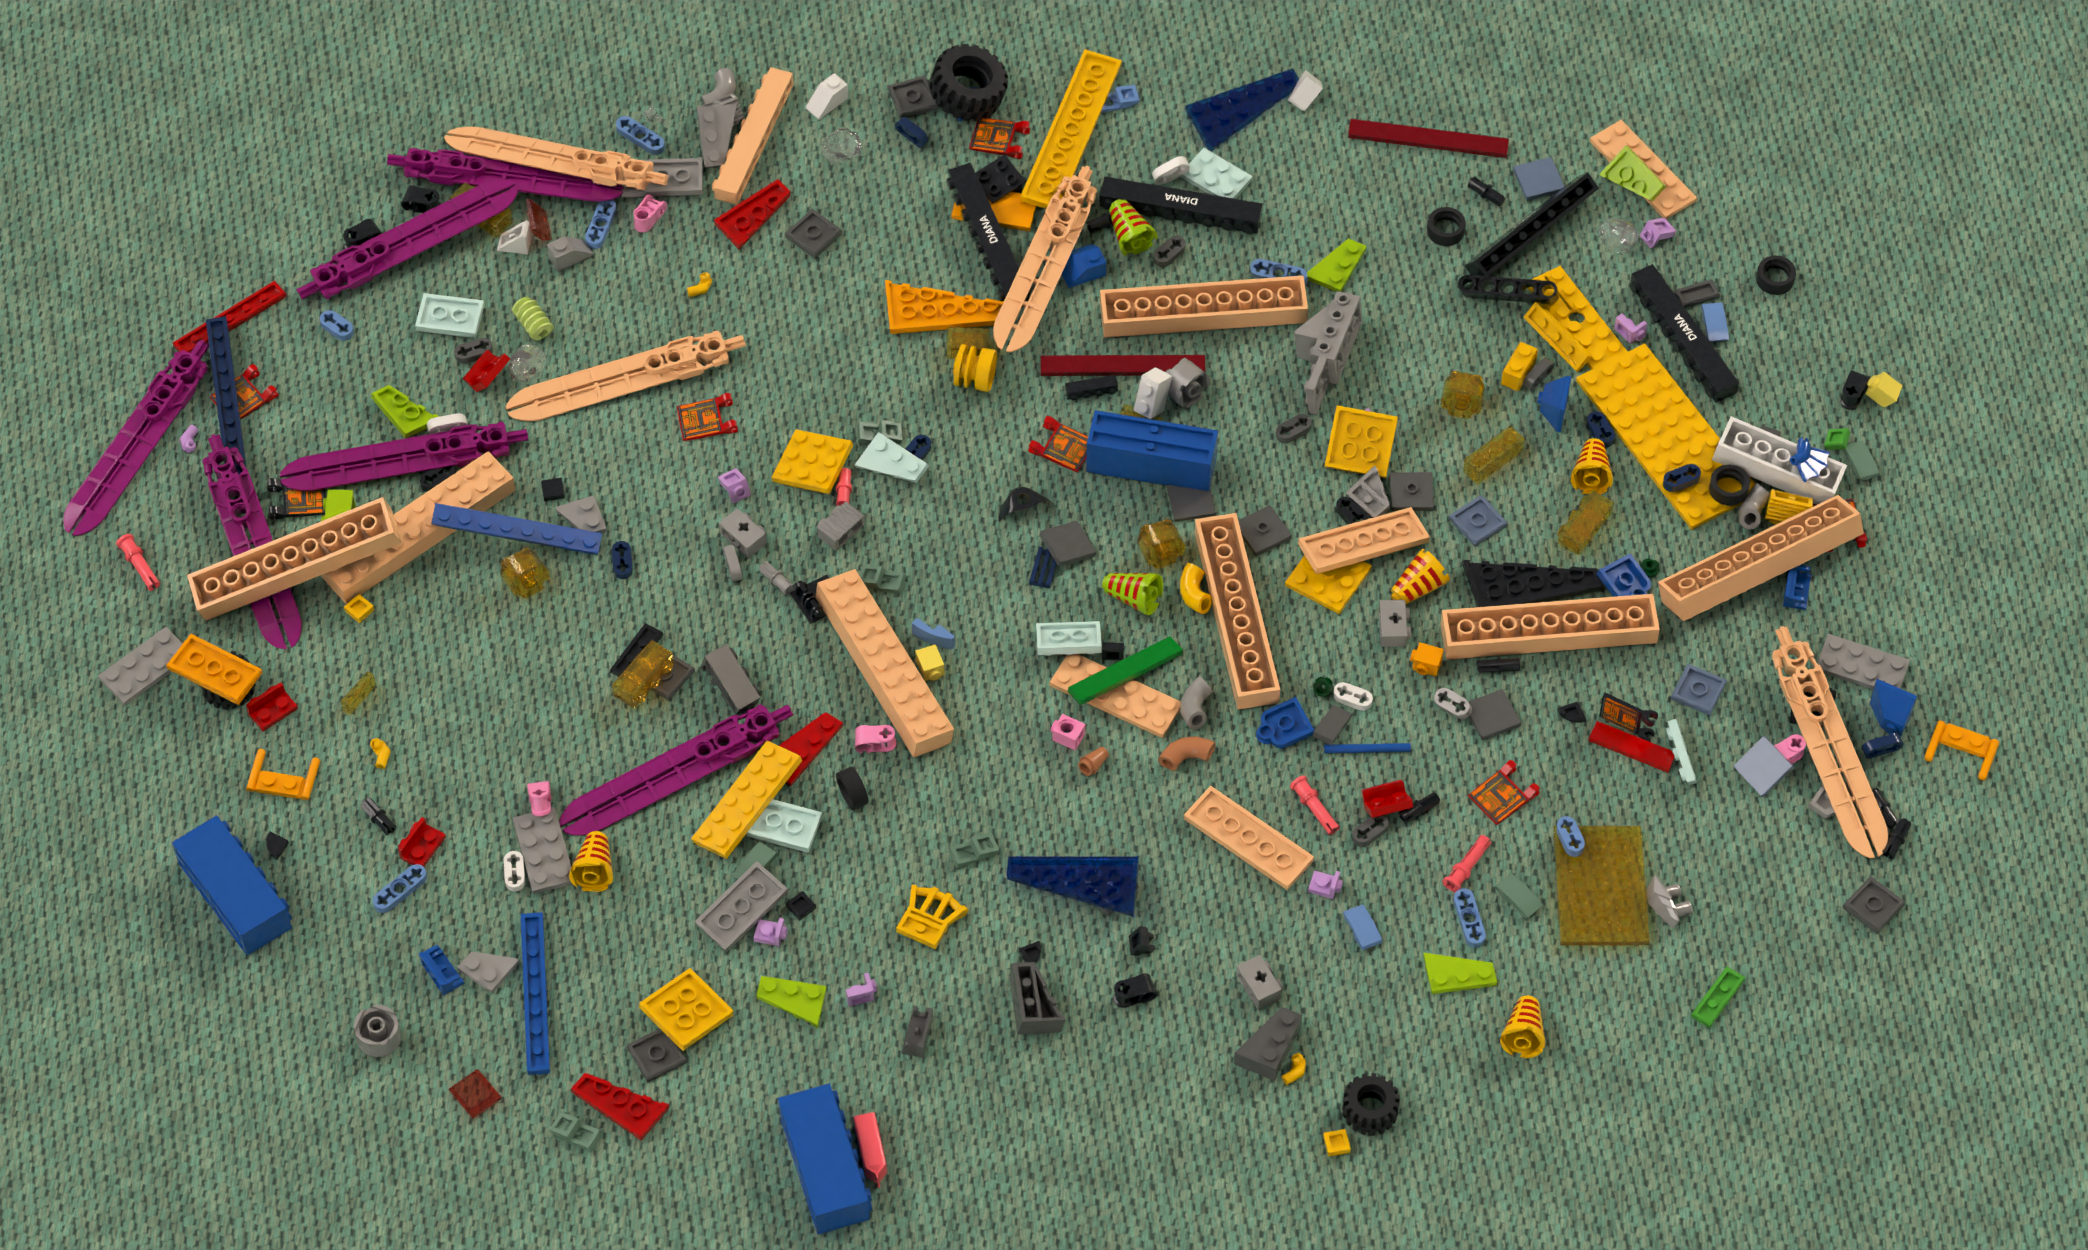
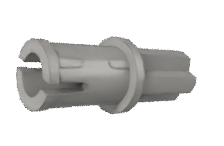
(776, 578)

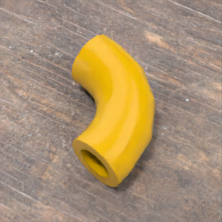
(1191, 590)

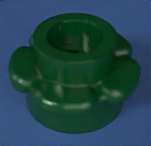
(1650, 572)
(1319, 690)

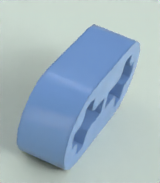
(333, 328)
(1574, 834)

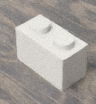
(1152, 393)

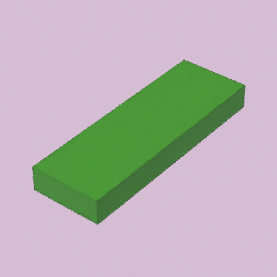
(1718, 997)

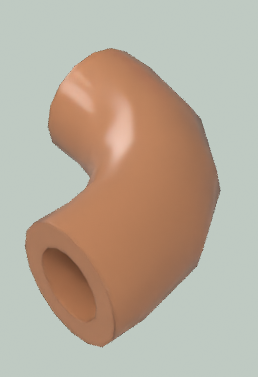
(1186, 748)

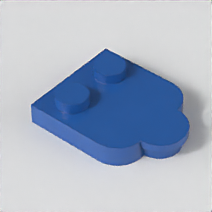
(1624, 577)
(1284, 725)

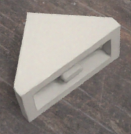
(1305, 91)
(516, 239)

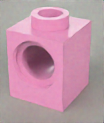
(1070, 739)

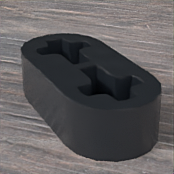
(436, 476)
(1354, 510)

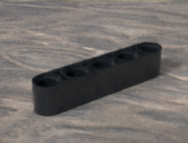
(1501, 283)

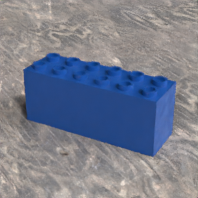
(1151, 451)
(232, 884)
(825, 1158)

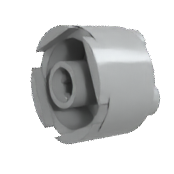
(1187, 383)
(377, 1031)

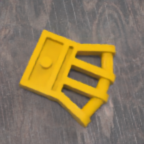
(923, 926)

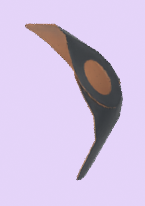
(1011, 503)

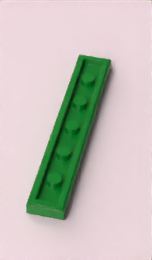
(1124, 670)

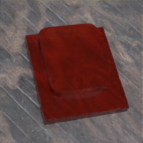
(538, 221)
(475, 1093)

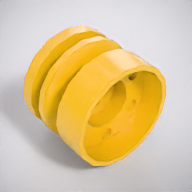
(975, 368)

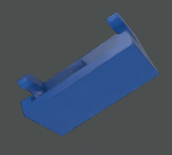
(1797, 587)
(440, 969)

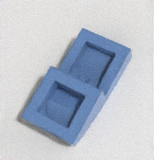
(1122, 98)
(1715, 322)
(937, 636)
(1363, 927)

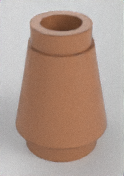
(1093, 761)

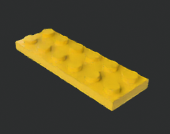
(746, 799)

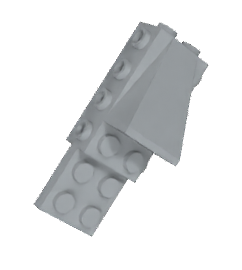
(1327, 343)

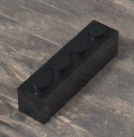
(1091, 387)

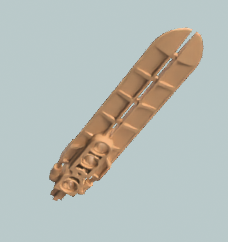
(602, 167)
(1059, 232)
(622, 376)
(1815, 682)

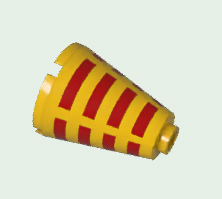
(1592, 468)
(1419, 578)
(593, 864)
(1524, 1029)

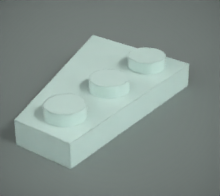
(891, 459)
(1680, 752)

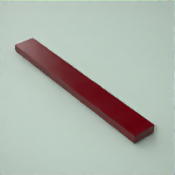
(1428, 138)
(1111, 364)

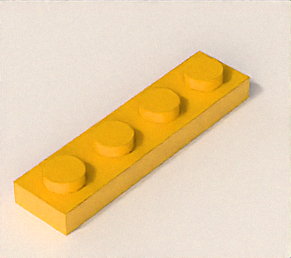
(1557, 336)

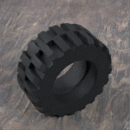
(972, 63)

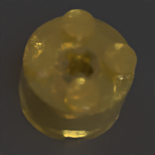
(1463, 394)
(1160, 543)
(524, 573)

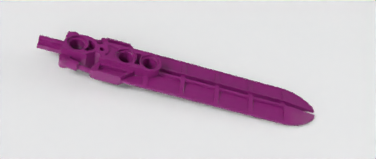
(454, 167)
(363, 262)
(136, 440)
(399, 457)
(241, 485)
(672, 770)

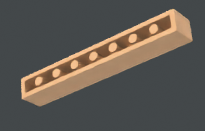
(753, 136)

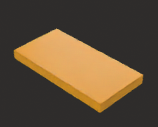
(1008, 211)
(214, 669)

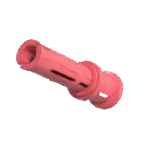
(135, 556)
(1309, 798)
(1462, 870)

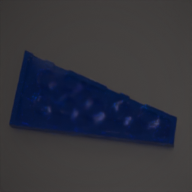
(1233, 110)
(1092, 880)

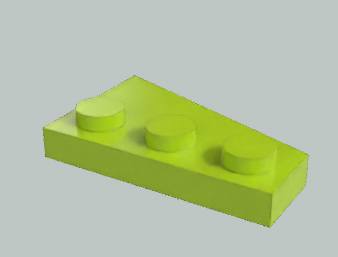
(1633, 174)
(1338, 266)
(403, 413)
(1457, 974)
(794, 997)

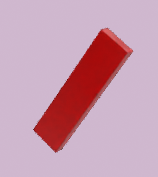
(1632, 746)

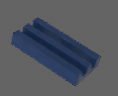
(1040, 583)

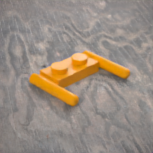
(1965, 741)
(279, 783)

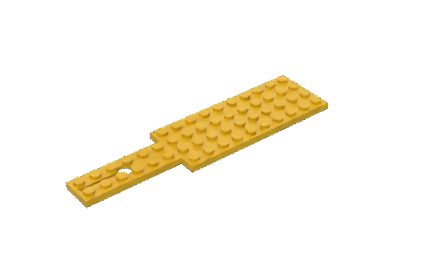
(1643, 406)

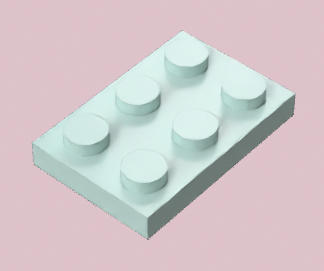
(1216, 175)
(449, 315)
(1068, 638)
(787, 826)

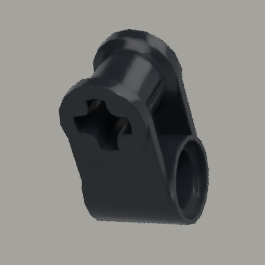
(419, 199)
(360, 233)
(1854, 390)
(1135, 990)

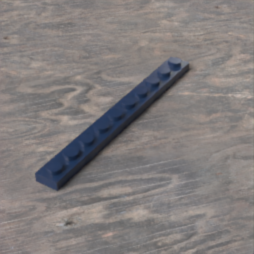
(225, 386)

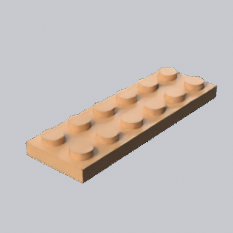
(1674, 196)
(1363, 540)
(1129, 702)
(1248, 838)

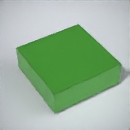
(1837, 439)

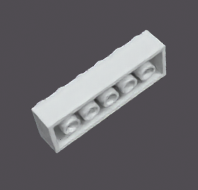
(1768, 460)

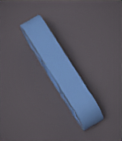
(636, 129)
(600, 216)
(1274, 266)
(400, 880)
(1473, 910)

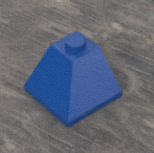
(1084, 266)
(1554, 401)
(1892, 707)

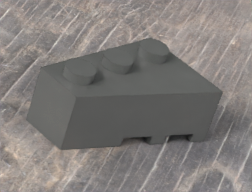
(731, 679)
(1032, 1002)
(1270, 1044)

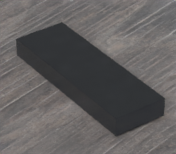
(635, 647)

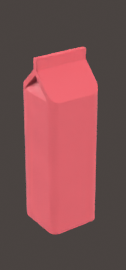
(870, 1146)

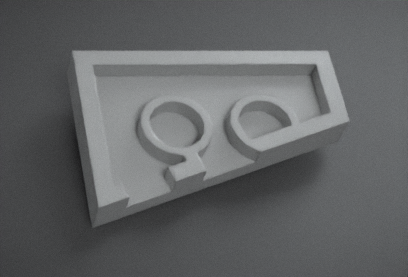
(715, 132)

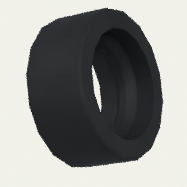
(1441, 238)
(1772, 287)
(1728, 498)
(852, 788)

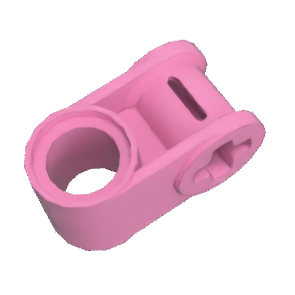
(648, 213)
(873, 738)
(1792, 748)
(540, 798)

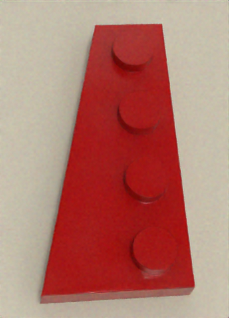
(748, 216)
(811, 741)
(627, 1109)

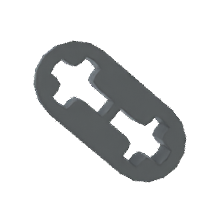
(1170, 252)
(472, 350)
(1538, 374)
(1294, 429)
(1372, 834)

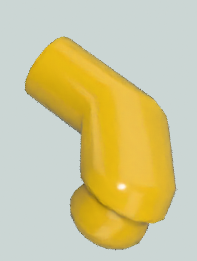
(702, 287)
(381, 751)
(1297, 1069)

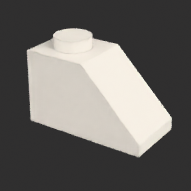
(828, 96)

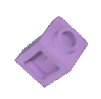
(1656, 230)
(1628, 330)
(735, 485)
(1325, 884)
(770, 932)
(860, 994)

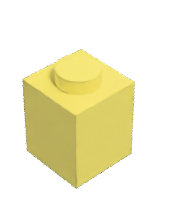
(1883, 389)
(930, 663)

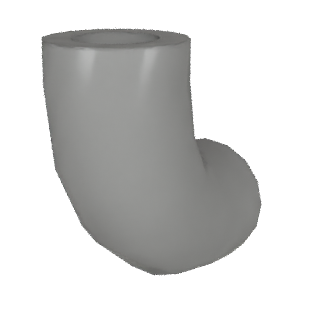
(724, 85)
(1752, 507)
(1192, 702)

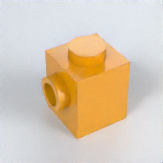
(1427, 659)

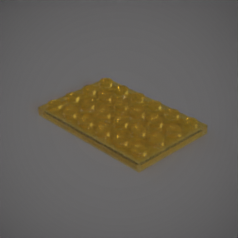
(1603, 888)

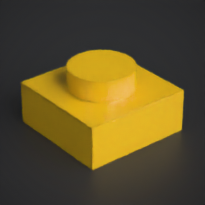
(359, 608)
(1336, 1142)

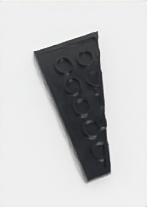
(1526, 582)

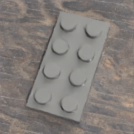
(684, 178)
(1861, 663)
(141, 667)
(543, 851)
(741, 906)

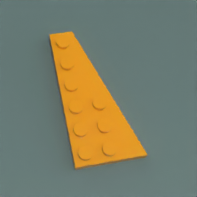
(935, 309)

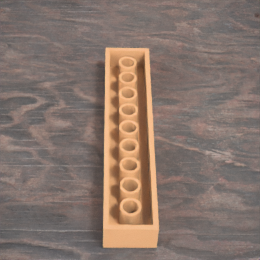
(1203, 306)
(472, 487)
(1760, 557)
(294, 558)
(1237, 611)
(1549, 626)
(884, 663)

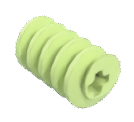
(532, 318)

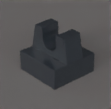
(1140, 940)

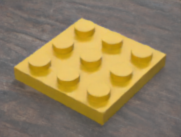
(1361, 441)
(812, 461)
(1329, 588)
(686, 1009)

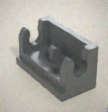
(918, 1032)

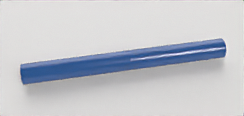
(1367, 748)

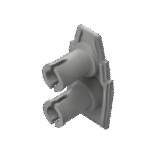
(1660, 900)

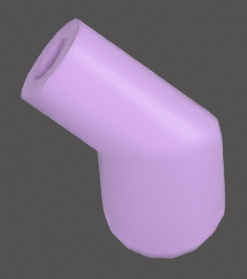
(187, 439)

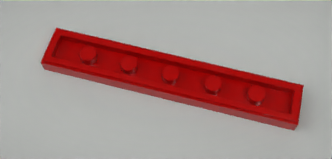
(235, 315)

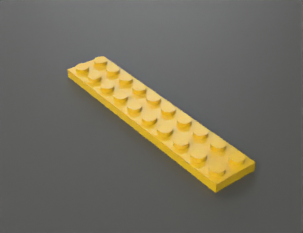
(1071, 127)

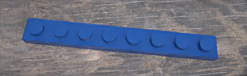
(516, 529)
(535, 993)

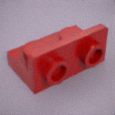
(485, 370)
(270, 707)
(1386, 798)
(420, 843)

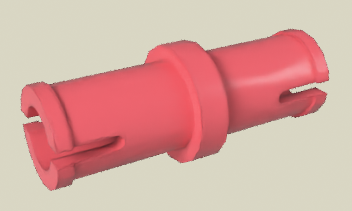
(844, 486)

